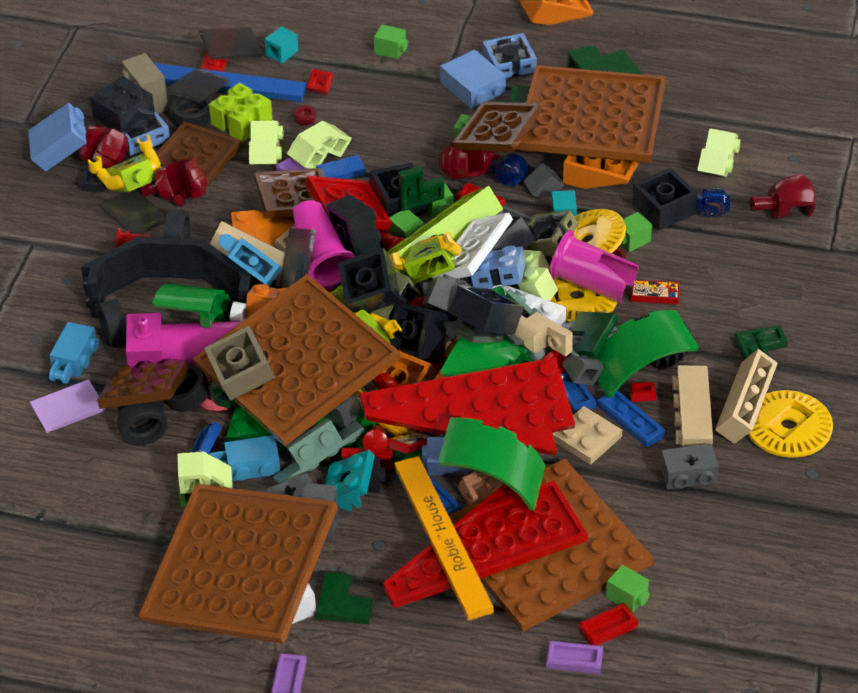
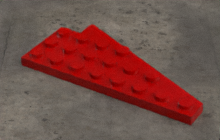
(517, 397)
(496, 538)

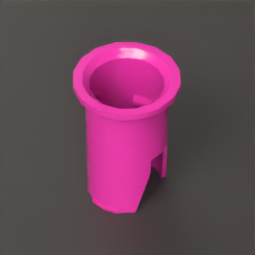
(327, 245)
(592, 268)

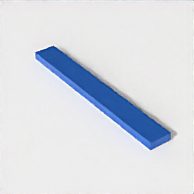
(265, 86)

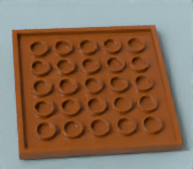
(594, 113)
(316, 354)
(239, 563)
(567, 577)

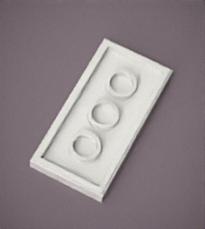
(477, 243)

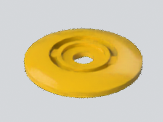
(605, 226)
(587, 303)
(802, 440)

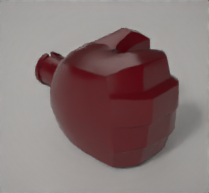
(105, 143)
(463, 163)
(178, 182)
(784, 194)

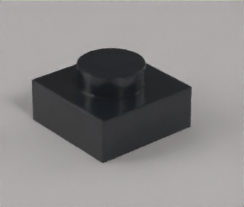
(91, 182)
(377, 476)

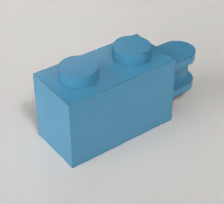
(251, 259)
(72, 352)
(250, 457)

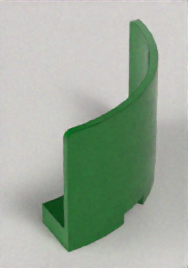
(206, 301)
(640, 344)
(476, 357)
(495, 454)

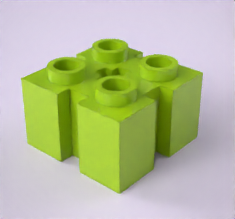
(238, 111)

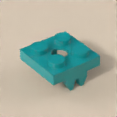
(355, 483)

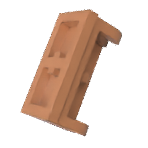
(478, 486)

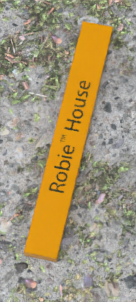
(444, 538)

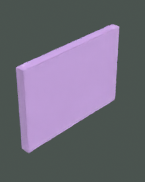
(66, 406)

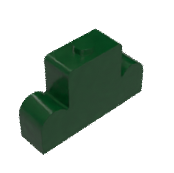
(589, 59)

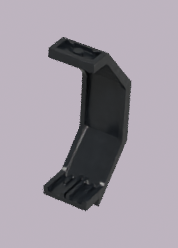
(163, 259)

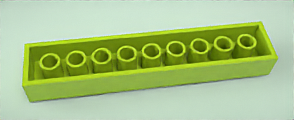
(453, 220)

